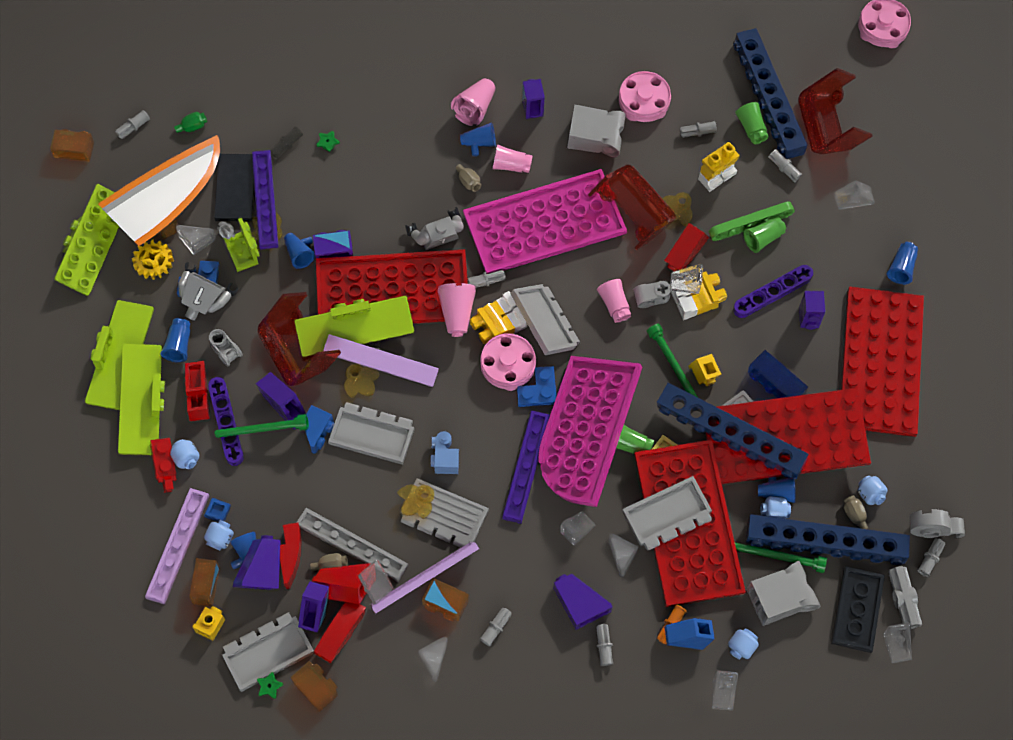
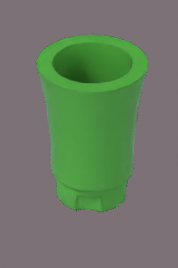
(752, 122)
(763, 234)
(633, 441)

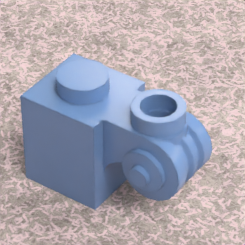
(445, 460)

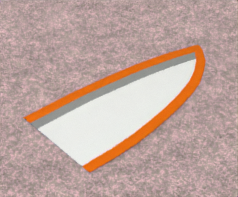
(163, 192)

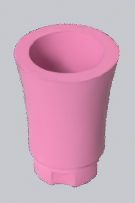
(511, 160)
(615, 300)

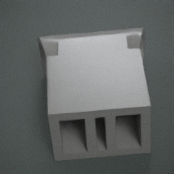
(596, 130)
(782, 594)

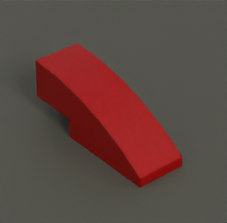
(196, 391)
(290, 553)
(339, 631)

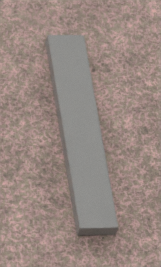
(351, 543)

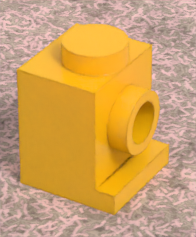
(705, 370)
(210, 629)

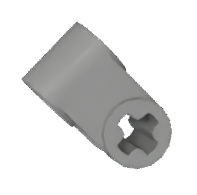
(651, 294)
(226, 349)

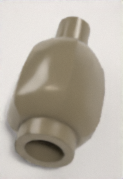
(469, 178)
(855, 511)
(329, 561)

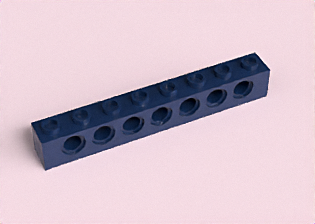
(777, 99)
(673, 394)
(837, 534)

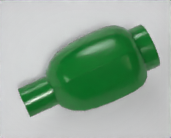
(192, 122)

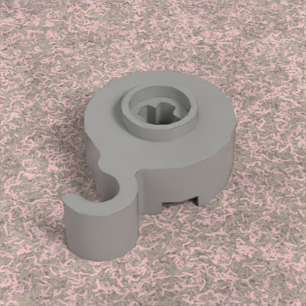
(936, 524)

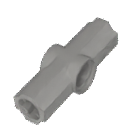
(905, 596)

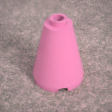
(473, 102)
(456, 306)

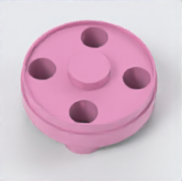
(884, 23)
(644, 96)
(508, 361)

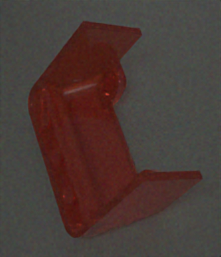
(820, 115)
(638, 202)
(282, 342)

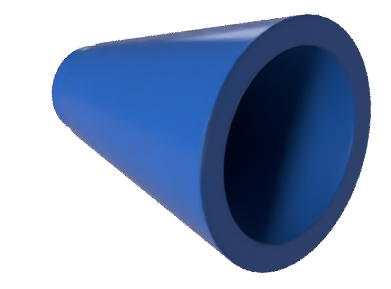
(479, 137)
(299, 252)
(778, 488)
(241, 545)

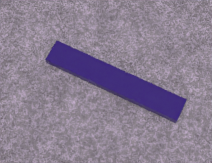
(265, 199)
(525, 468)

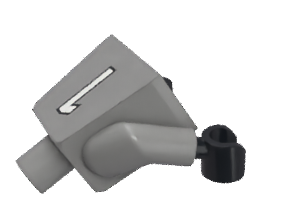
(437, 232)
(202, 294)

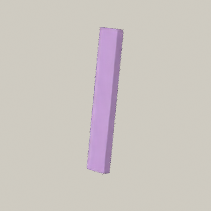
(382, 361)
(177, 546)
(425, 576)

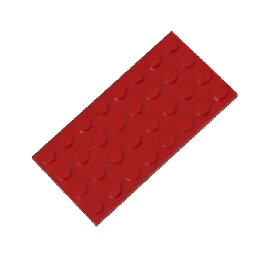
(389, 277)
(884, 357)
(820, 424)
(703, 560)

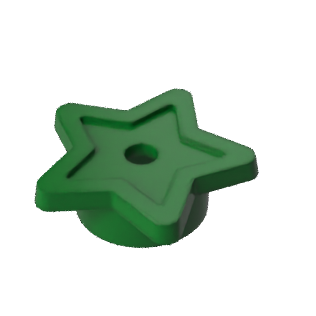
(327, 145)
(263, 682)

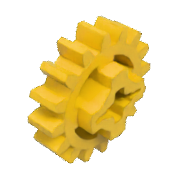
(145, 265)

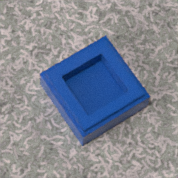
(217, 510)

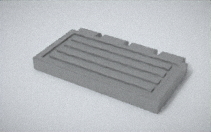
(545, 319)
(372, 434)
(666, 512)
(450, 516)
(268, 652)

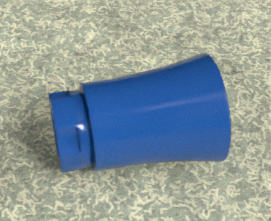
(903, 264)
(177, 341)

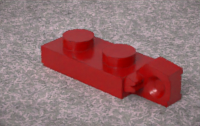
(163, 463)

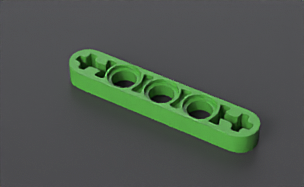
(751, 220)

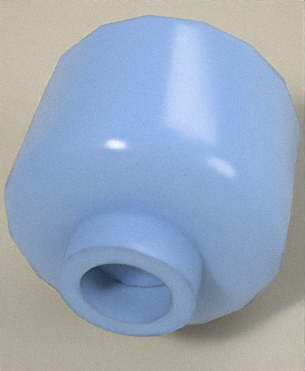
(184, 454)
(872, 490)
(776, 507)
(218, 535)
(743, 644)

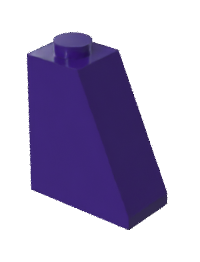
(280, 397)
(260, 565)
(580, 601)

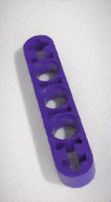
(769, 298)
(220, 413)

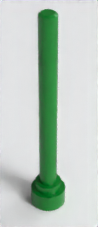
(656, 333)
(300, 422)
(818, 564)

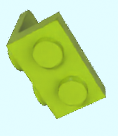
(243, 248)

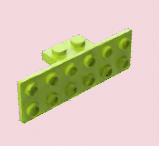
(87, 244)
(356, 323)
(127, 326)
(140, 398)

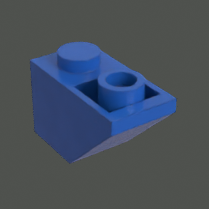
(319, 425)
(690, 633)

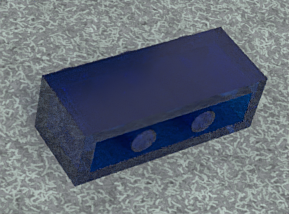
(776, 377)

